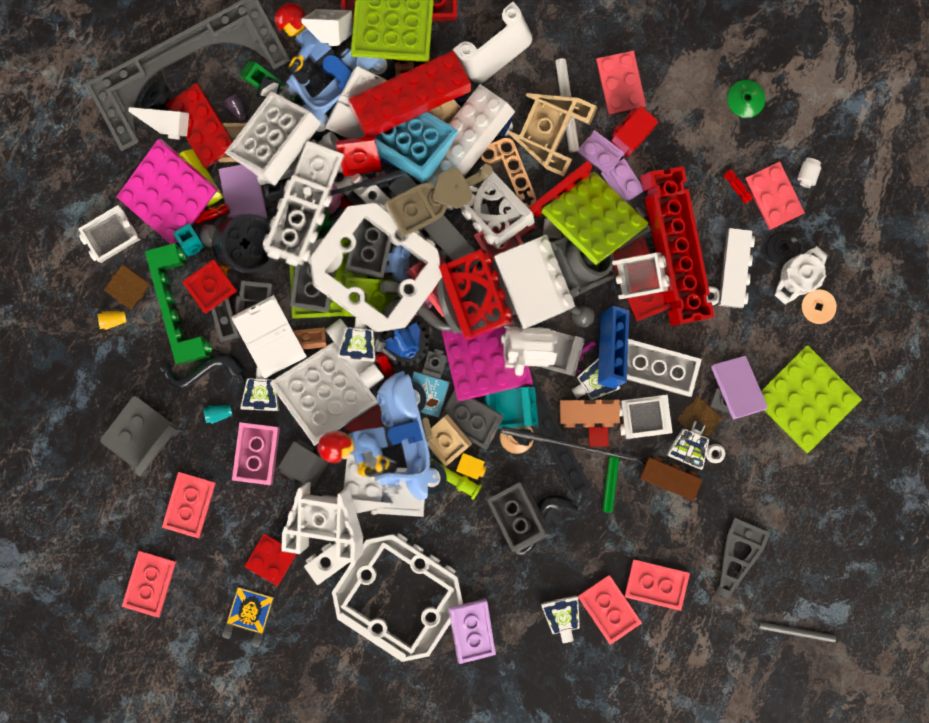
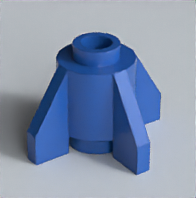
(405, 342)

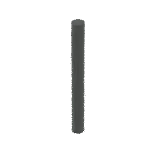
(797, 632)

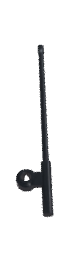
(382, 180)
(525, 436)

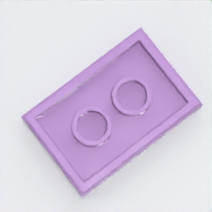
(242, 191)
(739, 387)
(472, 631)

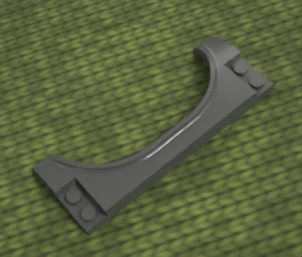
(121, 86)

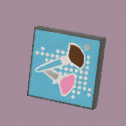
(435, 391)

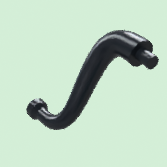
(227, 361)
(547, 504)

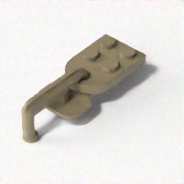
(418, 209)

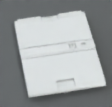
(341, 119)
(268, 336)

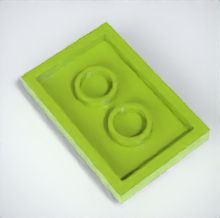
(371, 291)

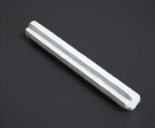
(564, 87)

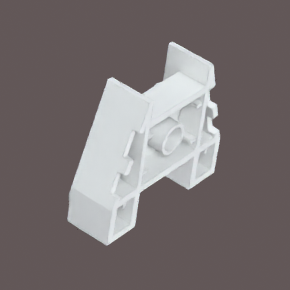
(365, 492)
(325, 520)

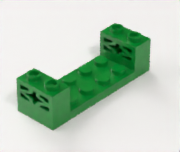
(160, 260)

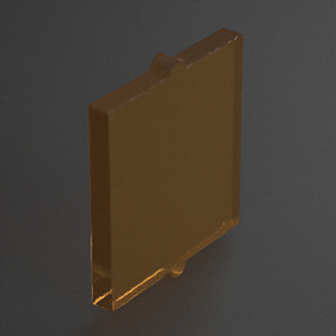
(126, 287)
(701, 413)

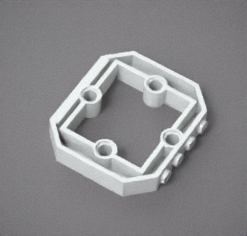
(408, 304)
(352, 579)

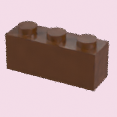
(671, 478)

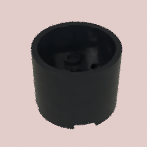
(240, 228)

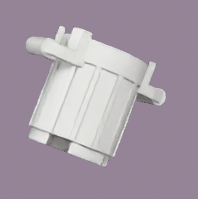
(802, 274)
(528, 346)

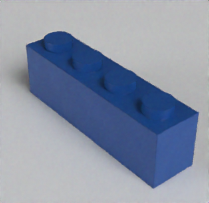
(613, 347)

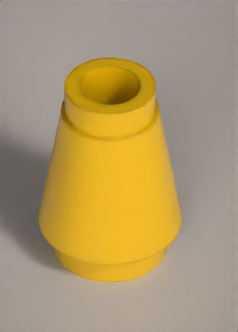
(110, 319)

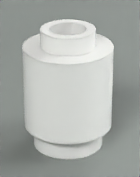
(809, 172)

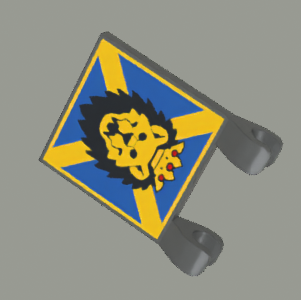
(249, 612)

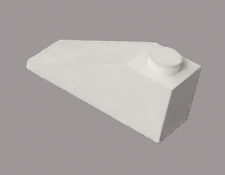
(165, 122)

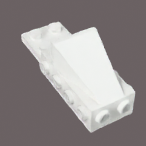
(303, 205)

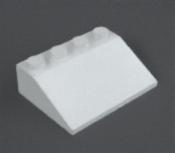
(273, 137)
(534, 281)

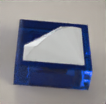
(506, 129)

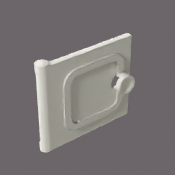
(403, 503)

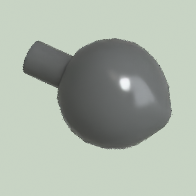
(206, 234)
(582, 315)

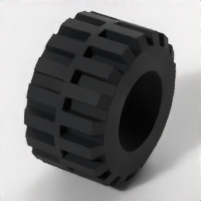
(424, 344)

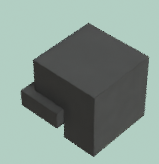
(251, 294)
(303, 463)

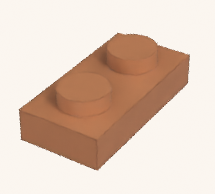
(311, 338)

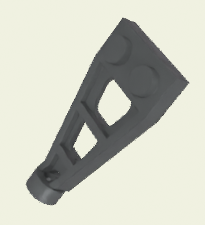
(749, 535)

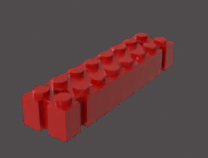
(678, 241)

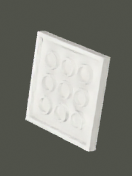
(323, 393)

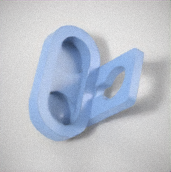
(398, 263)

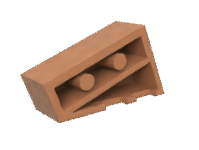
(589, 412)

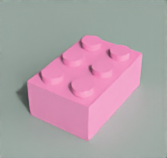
(256, 453)

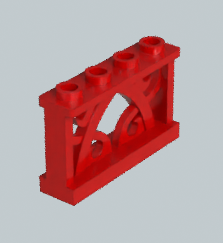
(452, 281)

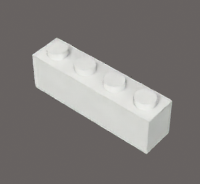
(735, 268)

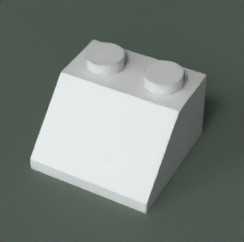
(329, 25)

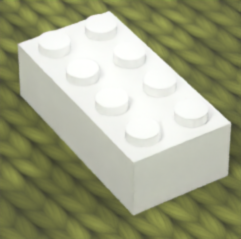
(662, 368)

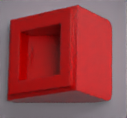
(598, 436)

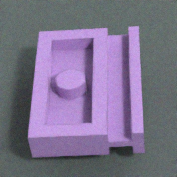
(600, 152)
(623, 181)

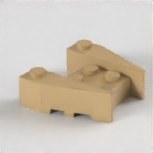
(547, 126)

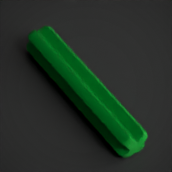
(610, 485)

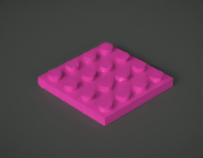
(166, 191)
(480, 365)

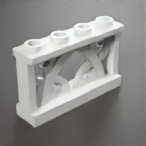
(517, 211)

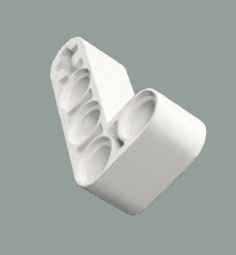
(366, 370)

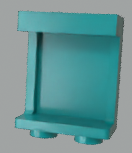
(517, 405)

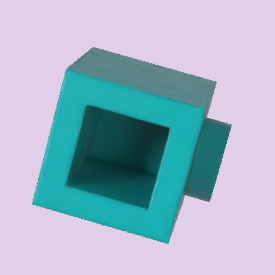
(188, 240)

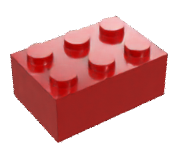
(634, 131)

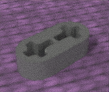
(391, 288)

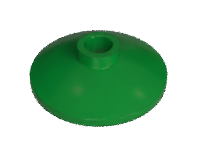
(739, 105)

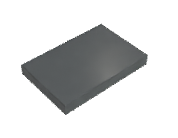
(473, 419)

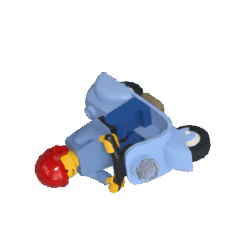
(290, 19)
(400, 408)

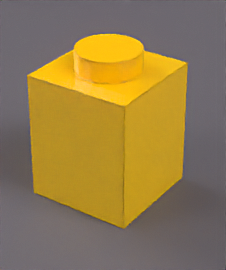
(471, 466)

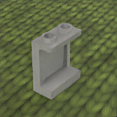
(568, 354)

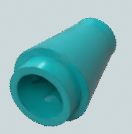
(215, 413)

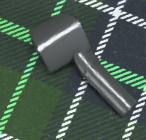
(380, 347)

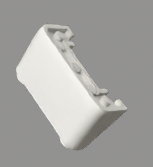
(499, 50)

